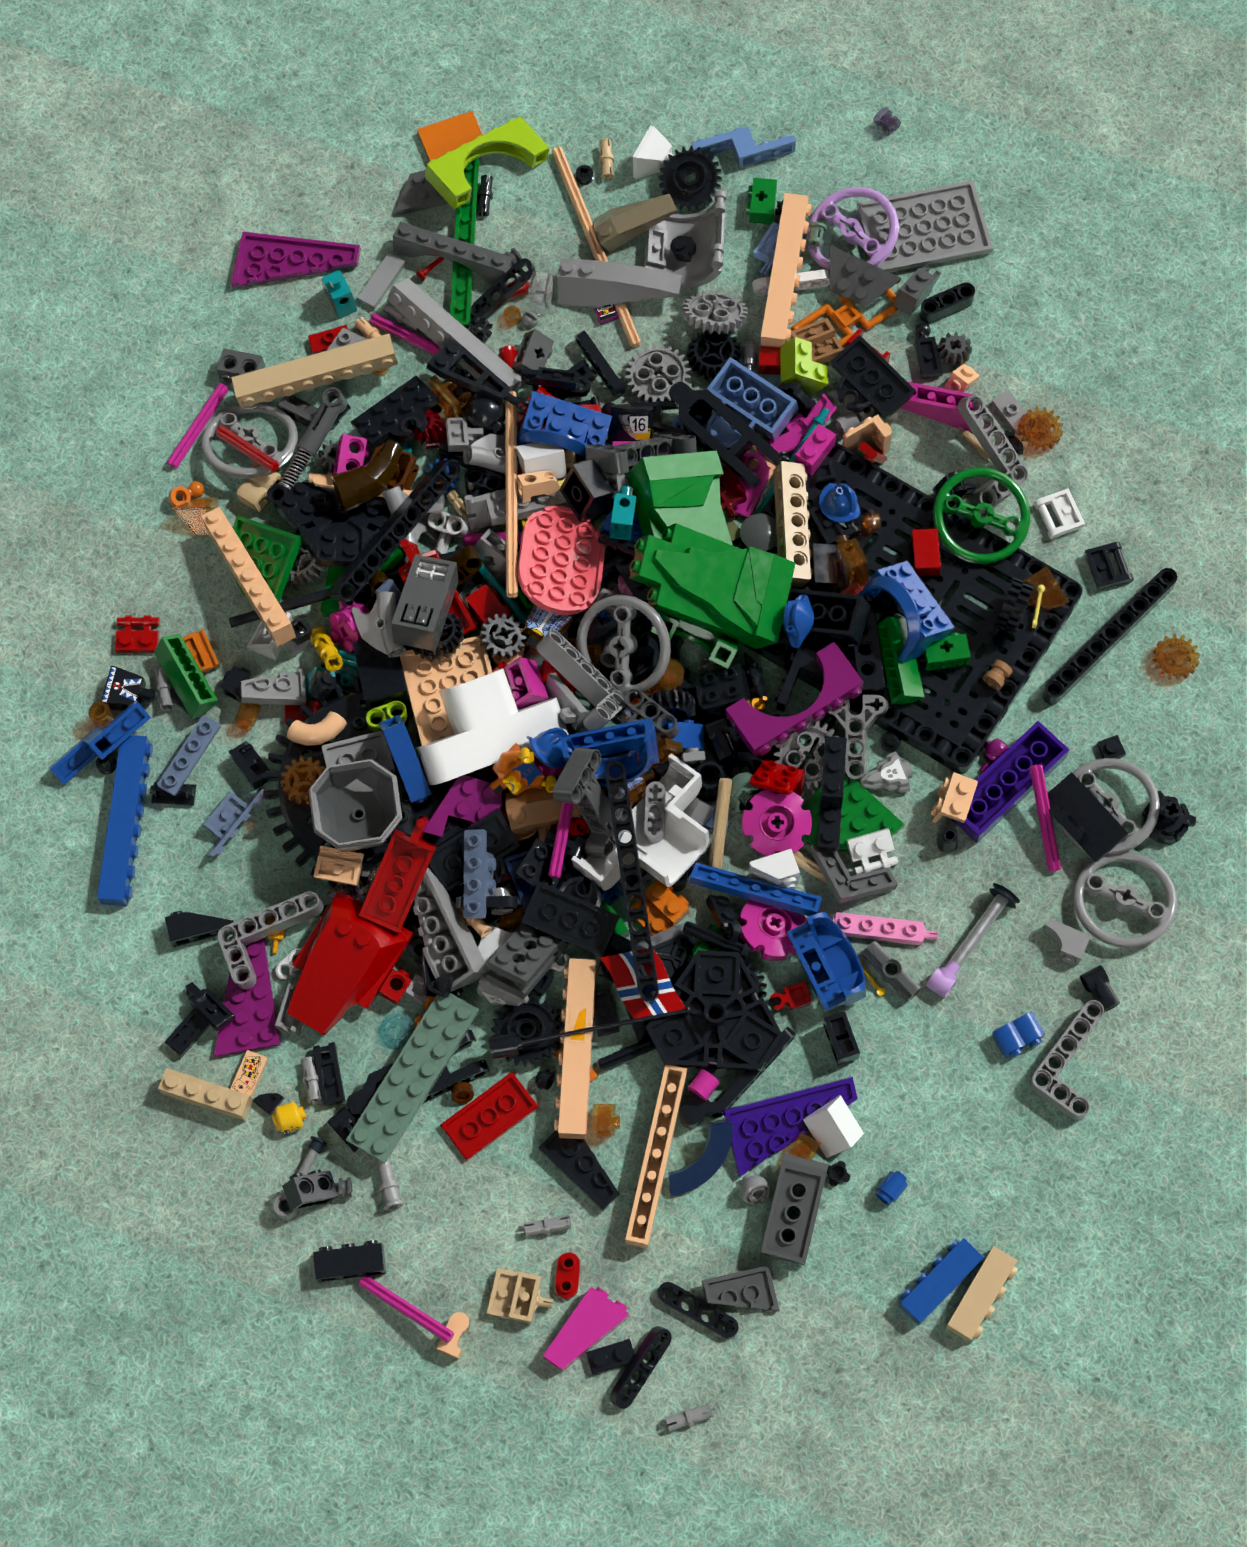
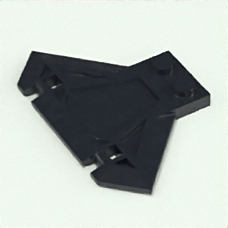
(665, 946)

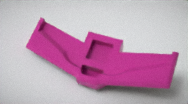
(800, 425)

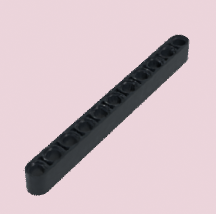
(631, 870)

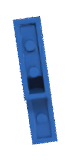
(99, 742)

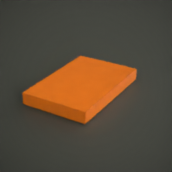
(448, 134)

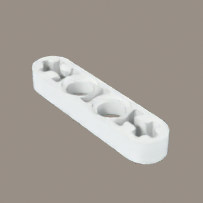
(808, 280)

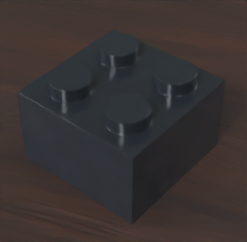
(586, 490)

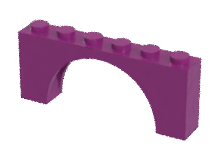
(763, 731)

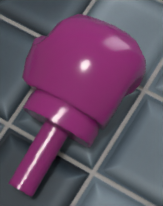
(994, 751)

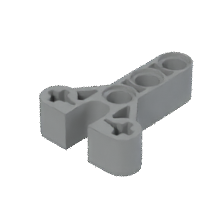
(866, 718)

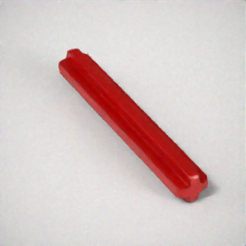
(247, 448)

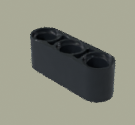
(942, 310)

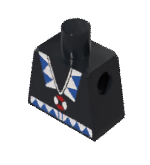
(124, 689)

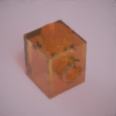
(605, 1120)

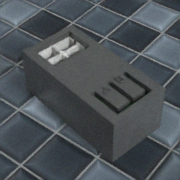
(425, 602)

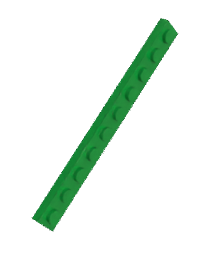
(465, 231)

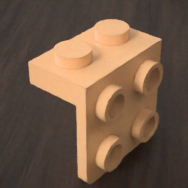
(870, 429)
(954, 798)

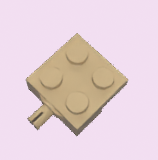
(516, 1296)

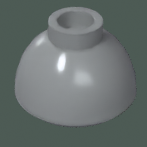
(754, 1189)

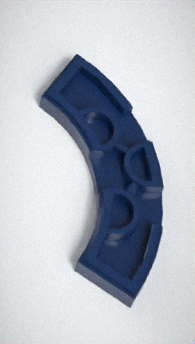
(707, 1164)

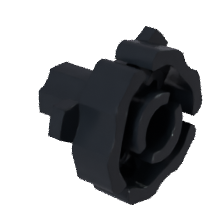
(1170, 819)

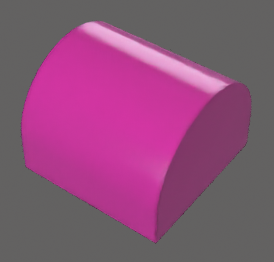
(703, 1084)

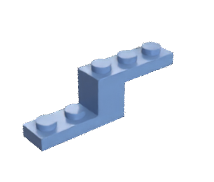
(744, 147)

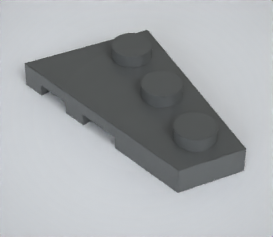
(742, 1289)

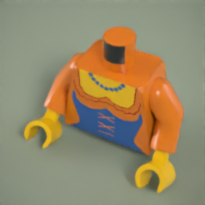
(519, 772)

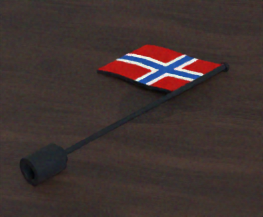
(624, 977)

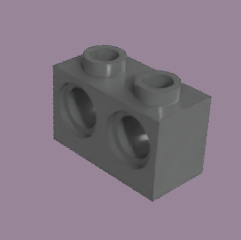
(240, 360)

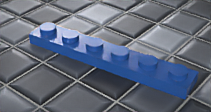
(755, 890)

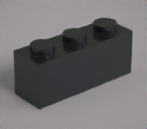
(349, 1261)

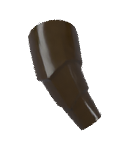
(369, 480)

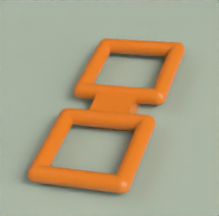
(848, 316)

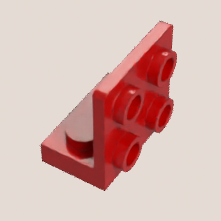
(779, 778)

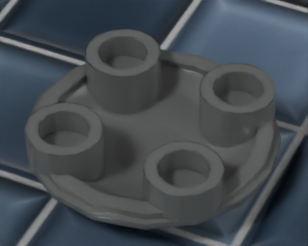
(759, 532)

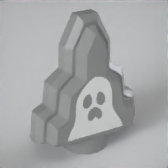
(889, 774)
(497, 995)

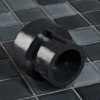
(713, 771)

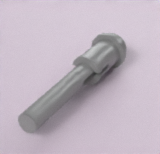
(749, 354)

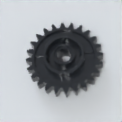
(688, 163)
(538, 1018)

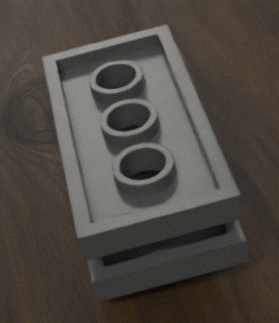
(524, 960)
(793, 1173)

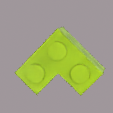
(799, 367)

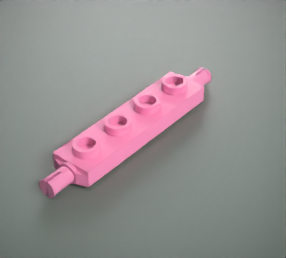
(883, 929)

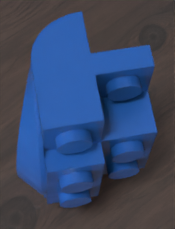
(828, 961)

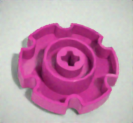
(765, 837)
(766, 929)

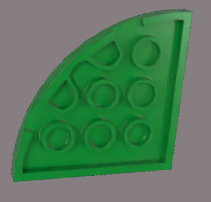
(270, 550)
(859, 814)

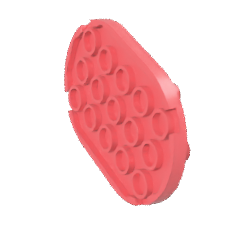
(560, 561)

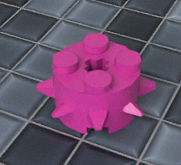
(344, 626)

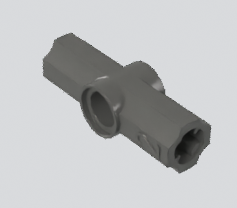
(880, 961)

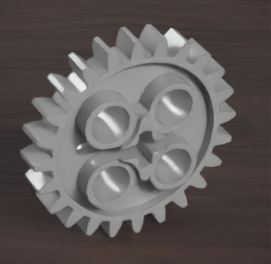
(715, 312)
(669, 363)
(793, 745)

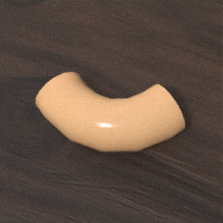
(316, 733)

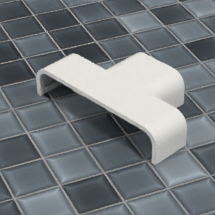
(483, 727)
(683, 837)

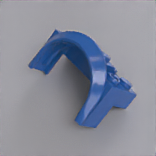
(565, 424)
(923, 615)
(634, 736)

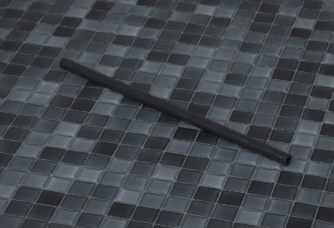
(314, 597)

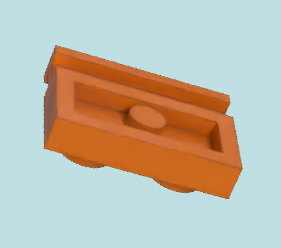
(201, 651)

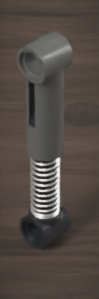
(310, 441)

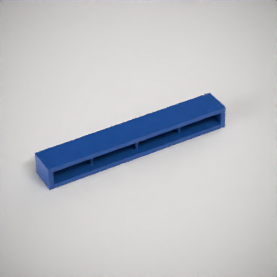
(124, 821)

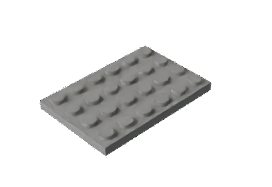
(933, 226)

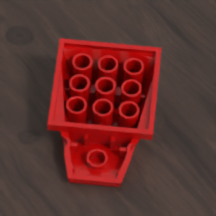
(343, 964)

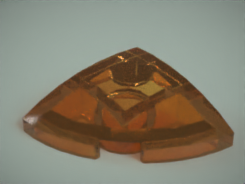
(1053, 594)

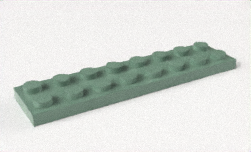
(412, 1076)

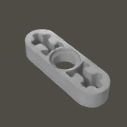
(660, 819)

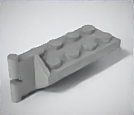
(491, 507)

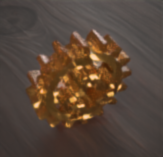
(1043, 421)
(1170, 663)
(296, 772)

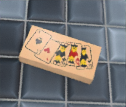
(249, 1073)

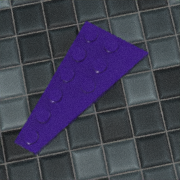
(777, 1121)

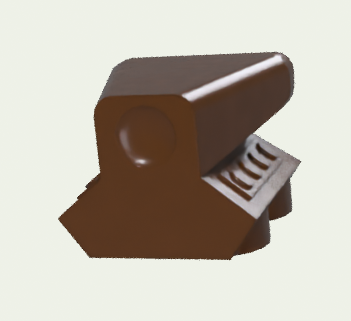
(405, 473)

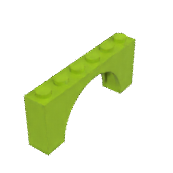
(511, 139)

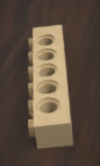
(784, 476)

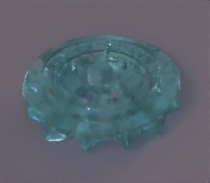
(390, 1022)

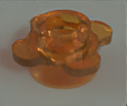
(871, 521)

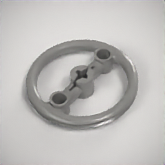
(249, 433)
(625, 642)
(1138, 835)
(1133, 902)

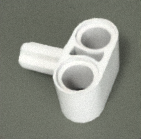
(447, 529)

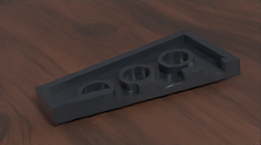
(581, 1167)

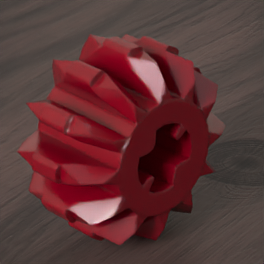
(434, 429)

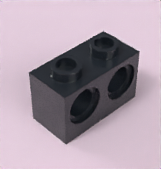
(841, 1038)
(310, 1190)

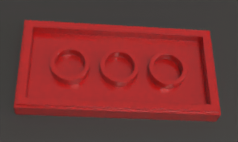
(489, 1116)

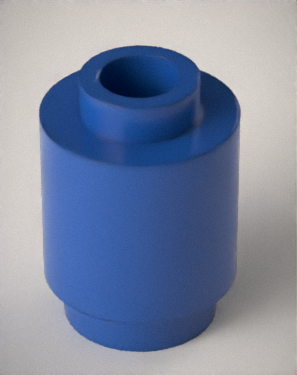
(891, 1187)

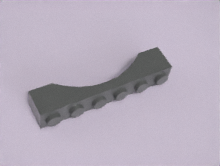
(419, 242)

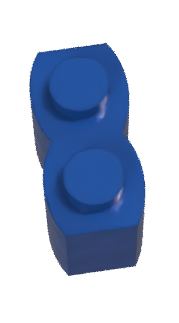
(1018, 1034)

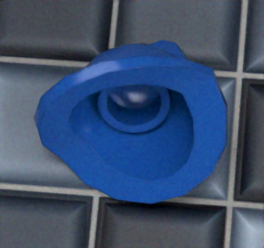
(839, 503)
(548, 747)

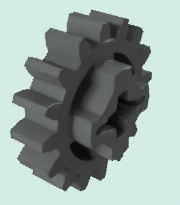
(496, 641)

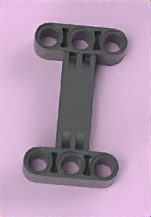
(619, 457)
(640, 712)
(581, 788)

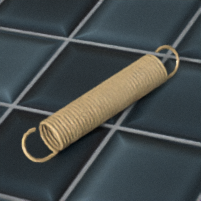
(972, 441)

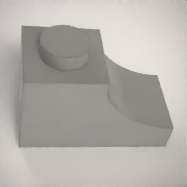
(1069, 940)

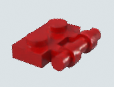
(137, 640)

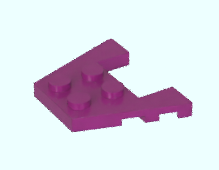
(465, 800)

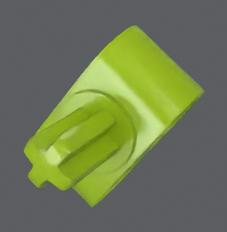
(385, 712)

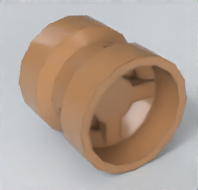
(997, 675)

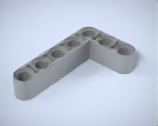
(994, 451)
(584, 677)
(262, 930)
(1063, 1057)

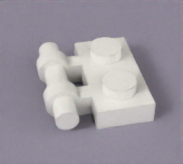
(870, 845)

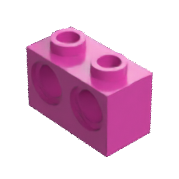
(346, 457)

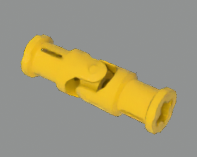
(326, 648)

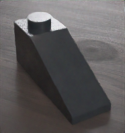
(192, 927)

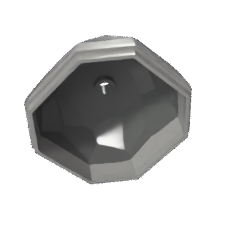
(353, 789)

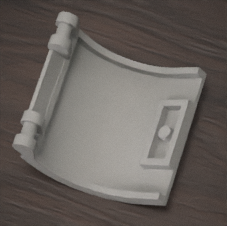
(707, 233)

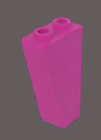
(938, 405)
(586, 1327)

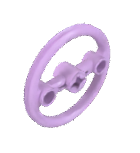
(828, 206)

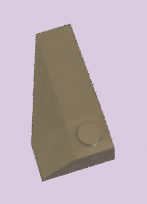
(629, 221)

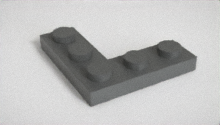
(851, 887)

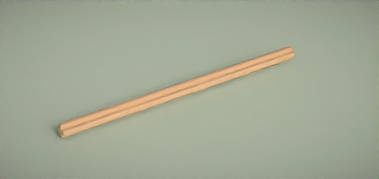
(594, 243)
(511, 499)

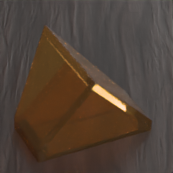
(191, 513)

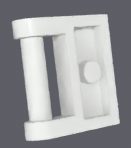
(1065, 510)

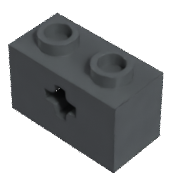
(533, 351)

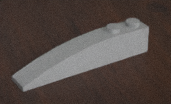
(607, 283)
(446, 936)

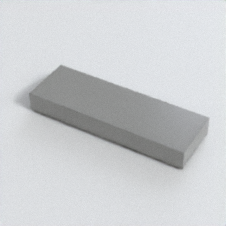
(381, 280)

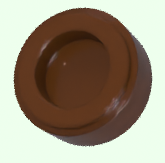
(462, 1092)

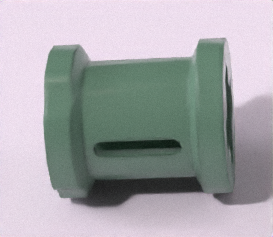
(816, 234)

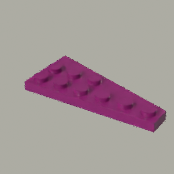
(276, 257)
(253, 1008)

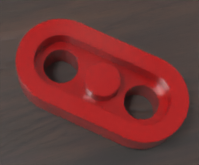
(567, 1275)

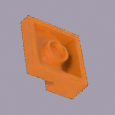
(663, 907)

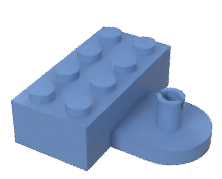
(752, 400)

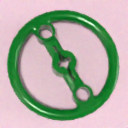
(973, 513)

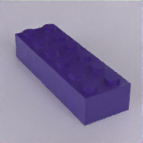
(1009, 779)

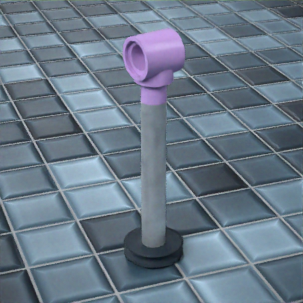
(944, 977)

